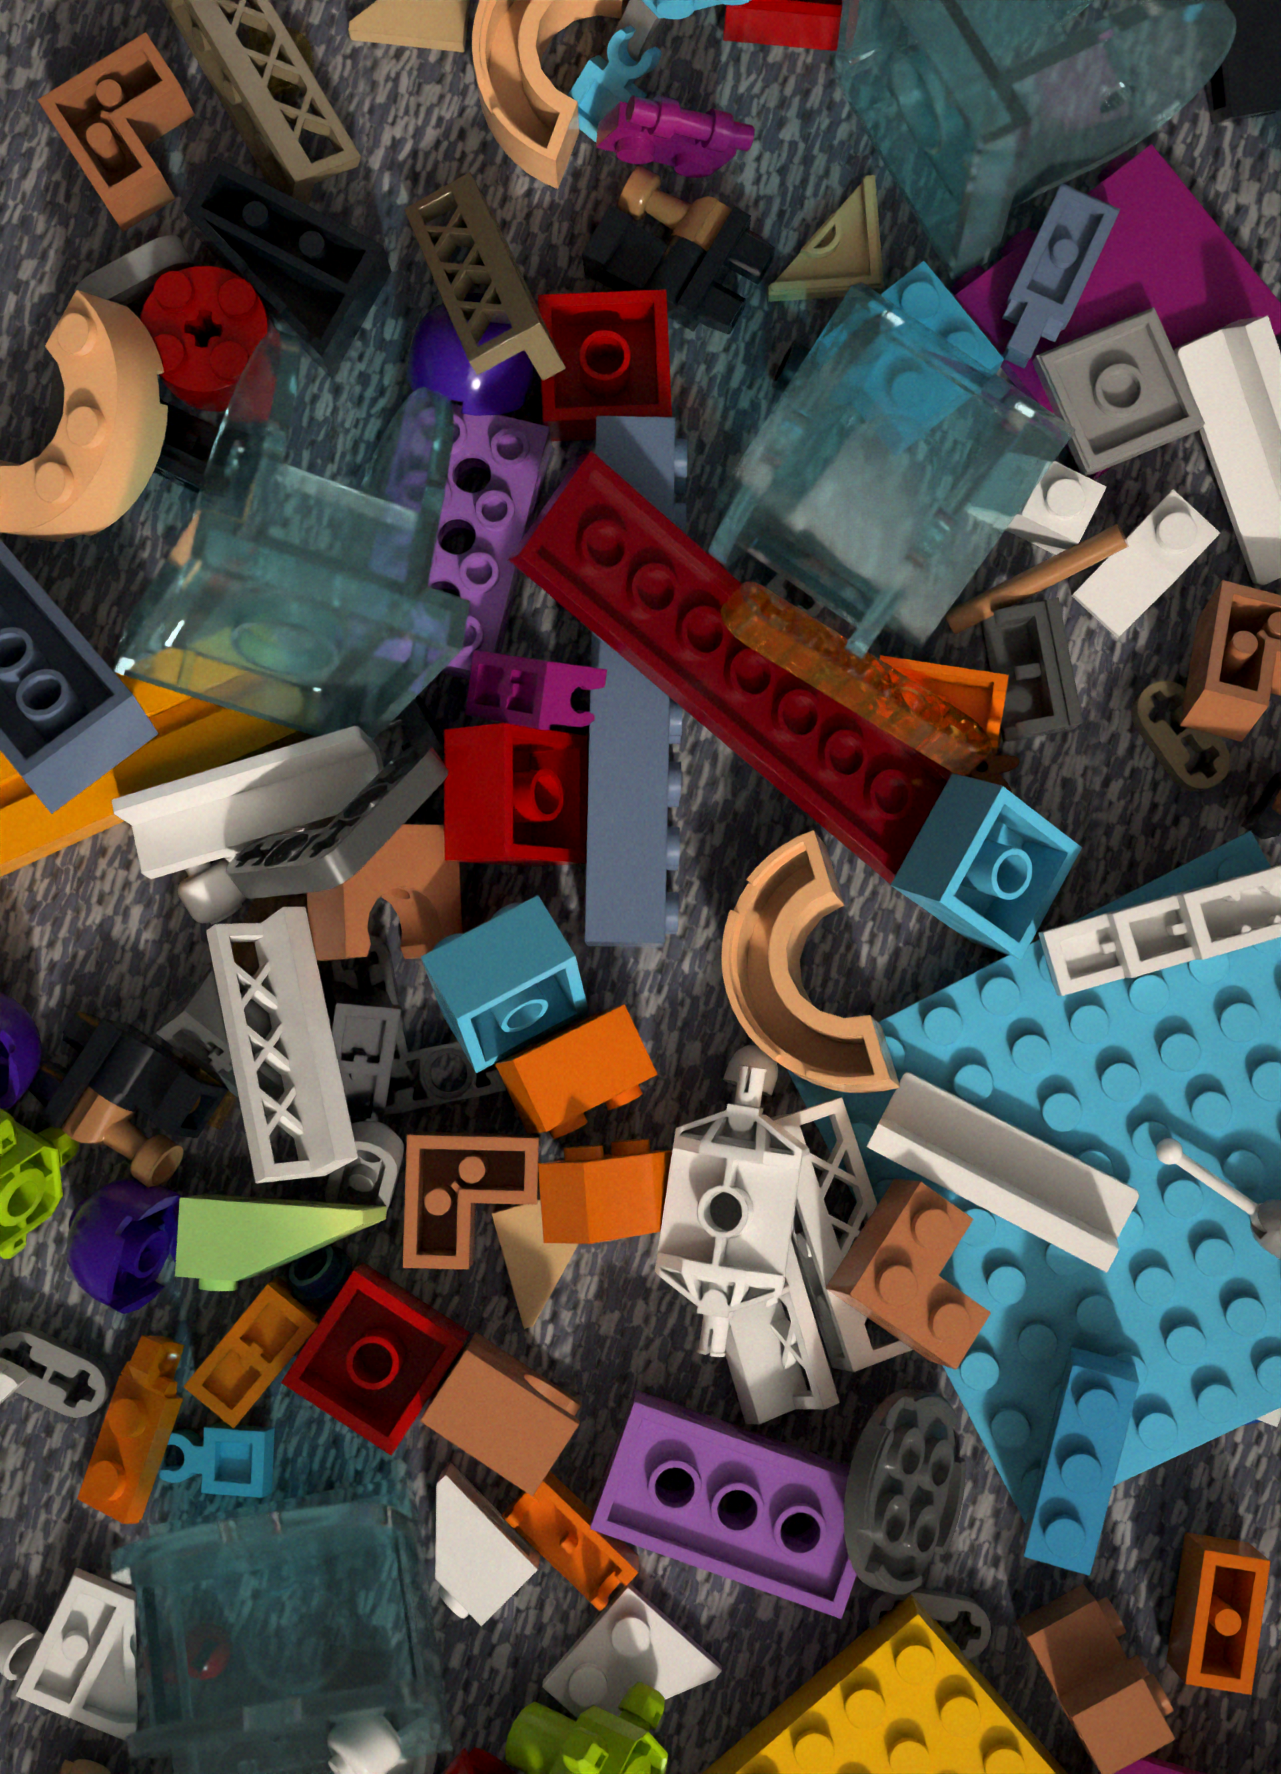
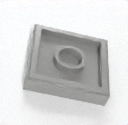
(1119, 392)

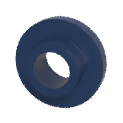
(320, 1275)

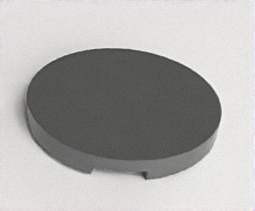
(903, 1490)

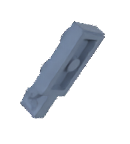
(1056, 270)

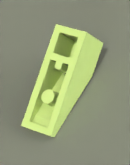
(248, 1236)

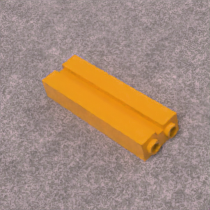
(189, 741)

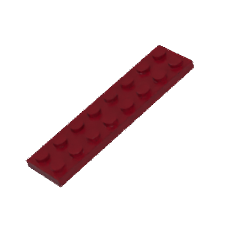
(659, 608)

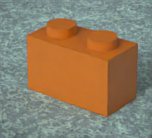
(577, 1071)
(602, 1195)
(1218, 1613)

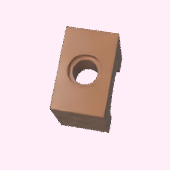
(409, 876)
(503, 1413)

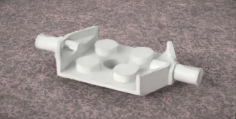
(758, 1165)

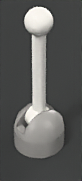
(1264, 1217)

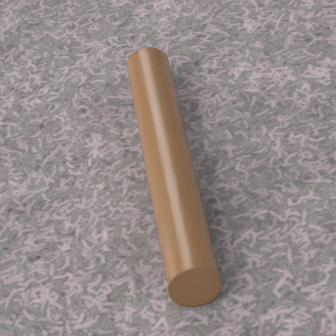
(1037, 578)

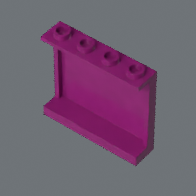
(1157, 256)

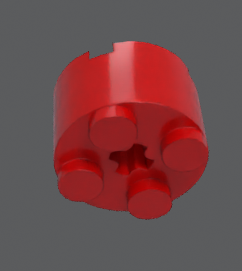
(189, 308)

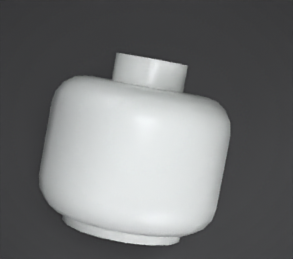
(210, 892)
(364, 1746)

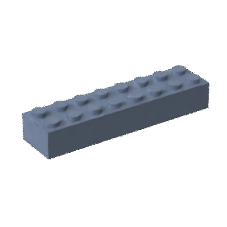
(631, 732)

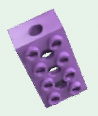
(498, 517)
(693, 1527)

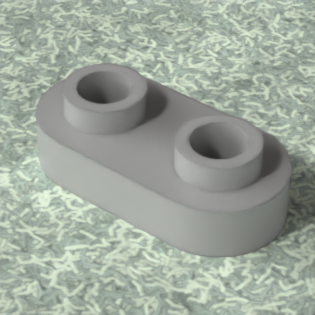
(374, 1173)

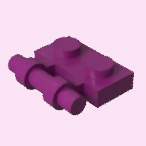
(673, 135)

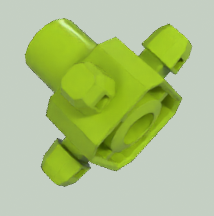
(29, 1179)
(595, 1743)

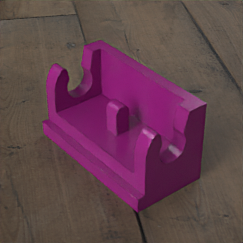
(529, 690)

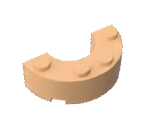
(519, 102)
(106, 432)
(764, 979)

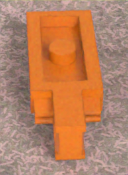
(135, 1432)

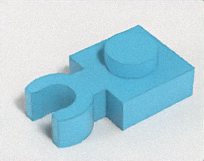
(606, 84)
(228, 1458)

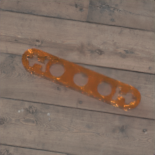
(864, 686)

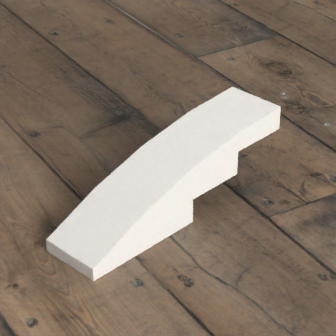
(1165, 932)

